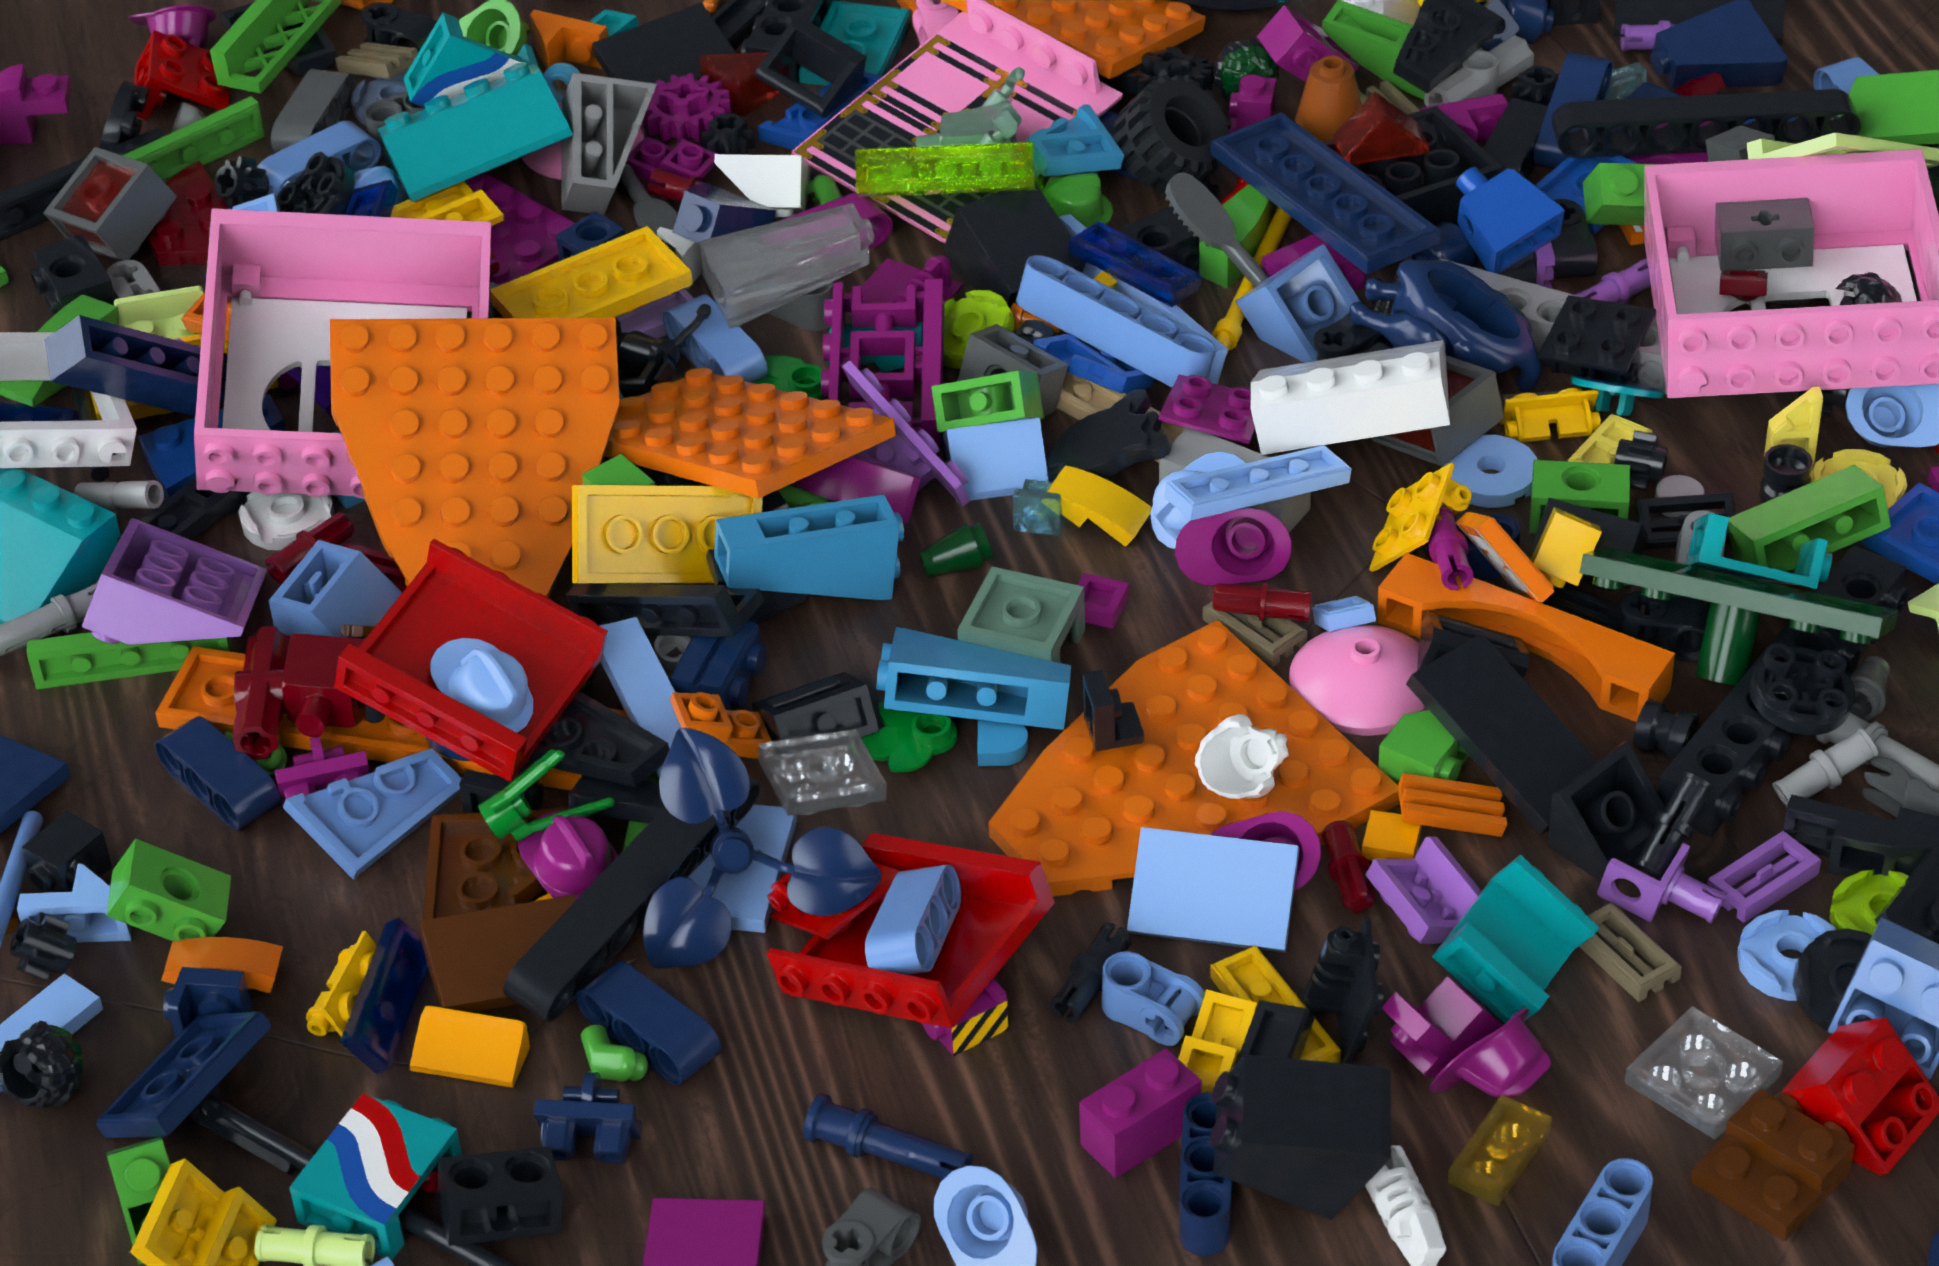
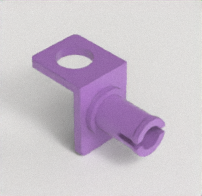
(1673, 887)

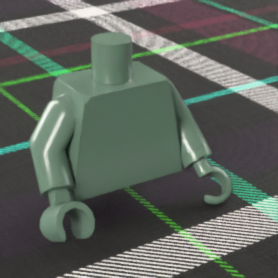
(989, 124)

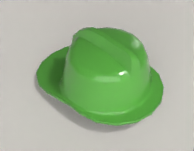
(497, 26)
(1079, 196)

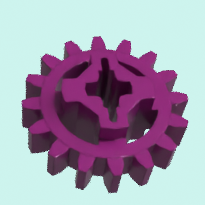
(685, 107)

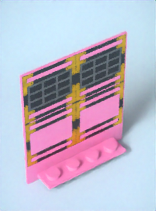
(950, 75)

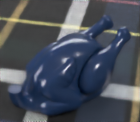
(1455, 306)

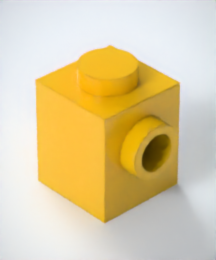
(1562, 547)

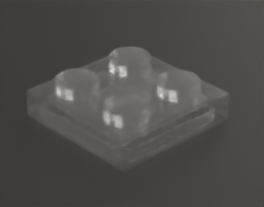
(822, 772)
(1702, 1071)

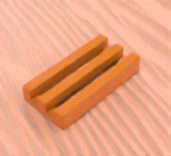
(1451, 805)

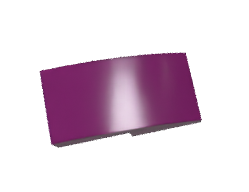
(684, 159)

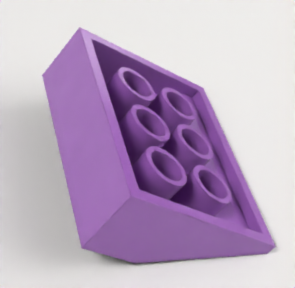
(170, 590)

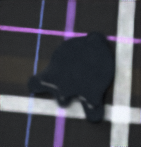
(1111, 439)

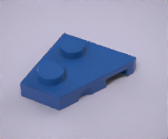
(1094, 364)

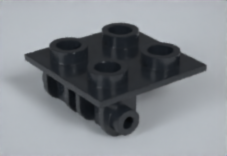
(1596, 338)
(1347, 985)

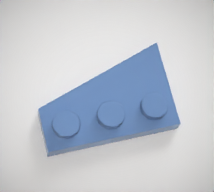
(375, 812)

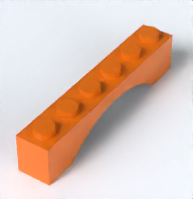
(1607, 663)

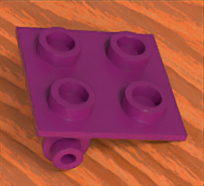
(891, 279)
(1210, 408)

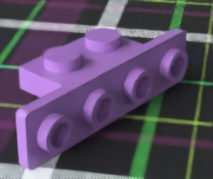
(908, 449)

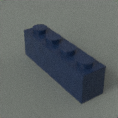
(127, 364)

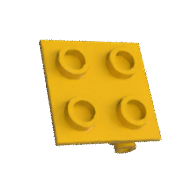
(1414, 514)

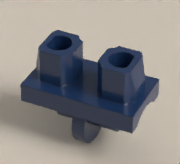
(590, 1113)

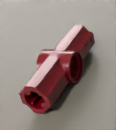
(260, 694)

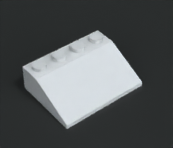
(1350, 397)

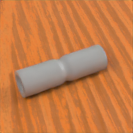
(122, 495)

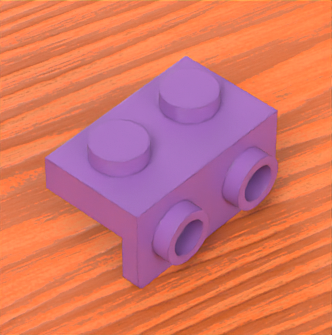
(1425, 891)

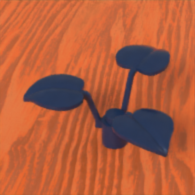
(681, 919)

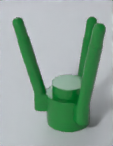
(508, 808)

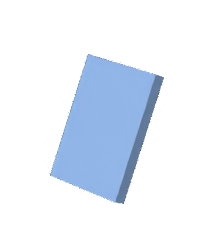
(1213, 889)
(747, 891)

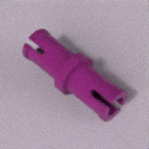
(1450, 550)

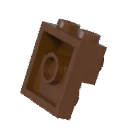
(1775, 1163)

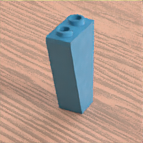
(814, 549)
(971, 681)

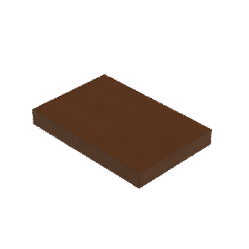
(478, 949)

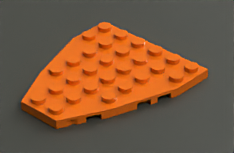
(475, 432)
(1087, 807)

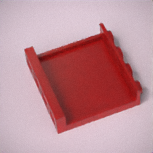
(466, 599)
(997, 912)

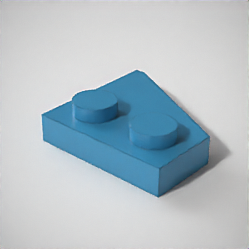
(1076, 146)

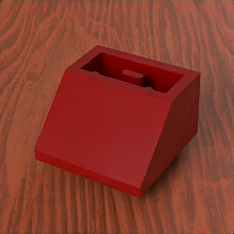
(1868, 1088)

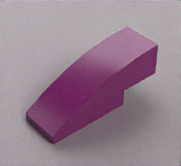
(865, 477)

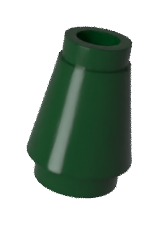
(957, 551)

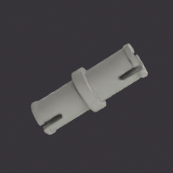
(1827, 767)

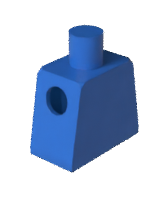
(1505, 217)

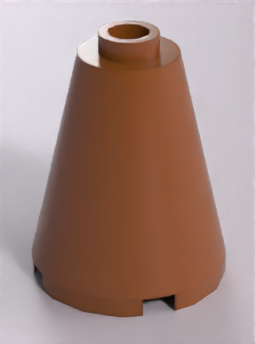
(1328, 97)

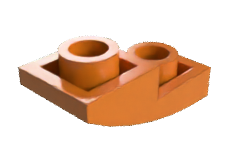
(706, 713)
(255, 958)

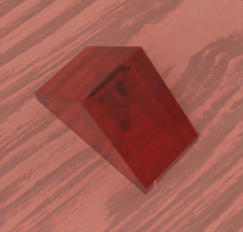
(738, 76)
(1379, 133)

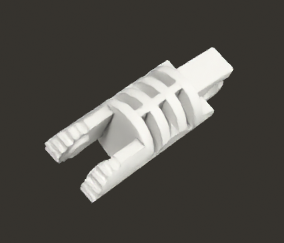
(1407, 1211)

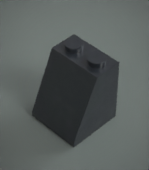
(999, 234)
(1302, 1129)

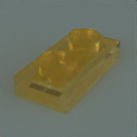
(1499, 1150)

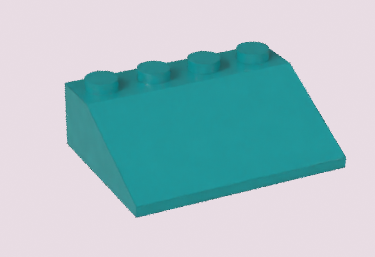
(473, 130)
(48, 542)

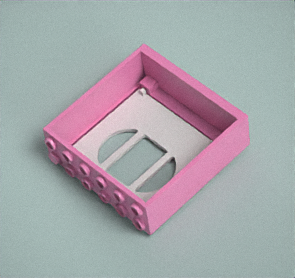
(1863, 219)
(284, 286)

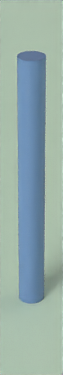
(16, 868)

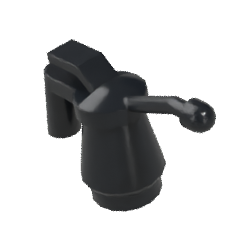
(652, 356)

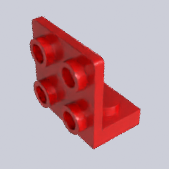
(178, 68)

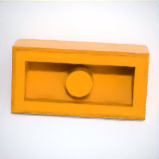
(470, 1046)

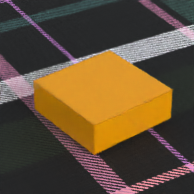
(1390, 837)

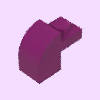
(25, 98)
(1440, 1027)

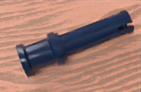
(863, 1134)

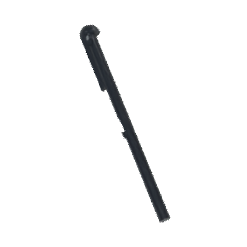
(287, 1154)

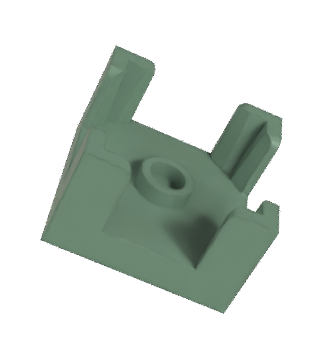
(1024, 614)

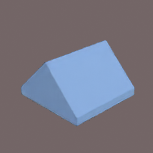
(997, 456)

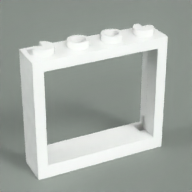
(59, 442)

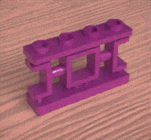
(921, 362)

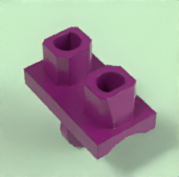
(318, 769)

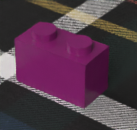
(1137, 1113)

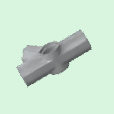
(1483, 73)

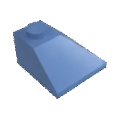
(1298, 303)

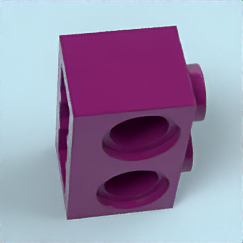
(1298, 43)

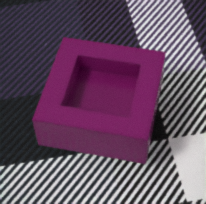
(1104, 599)

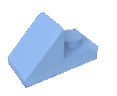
(83, 908)

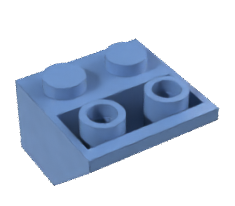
(329, 590)
(1897, 982)

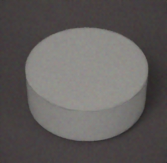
(1678, 486)

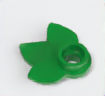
(793, 375)
(910, 738)

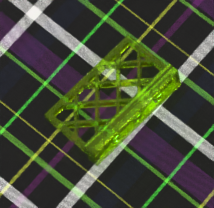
(946, 169)

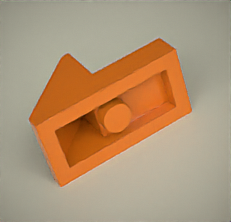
(565, 39)

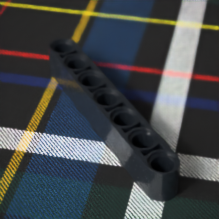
(1685, 115)
(611, 911)

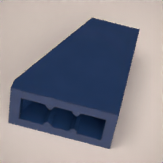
(1721, 41)
(716, 212)

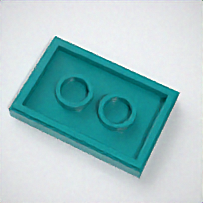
(869, 30)

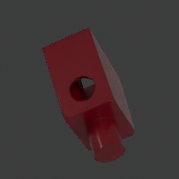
(310, 681)

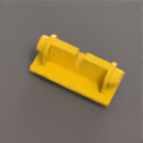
(1571, 409)
(335, 1006)

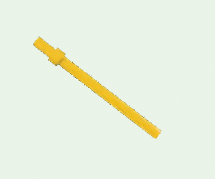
(1229, 329)

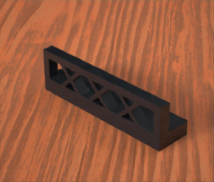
(668, 608)

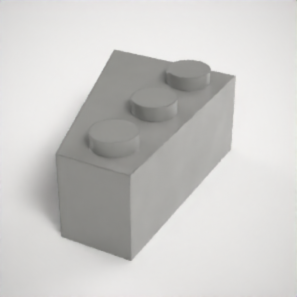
(604, 124)

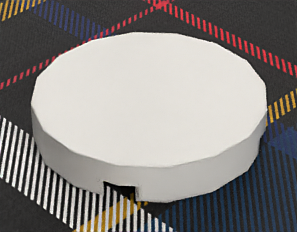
(277, 518)

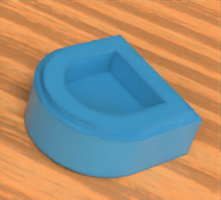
(1001, 743)

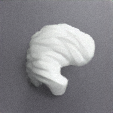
(1240, 758)

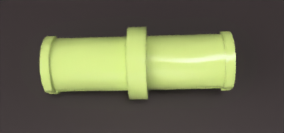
(314, 1246)

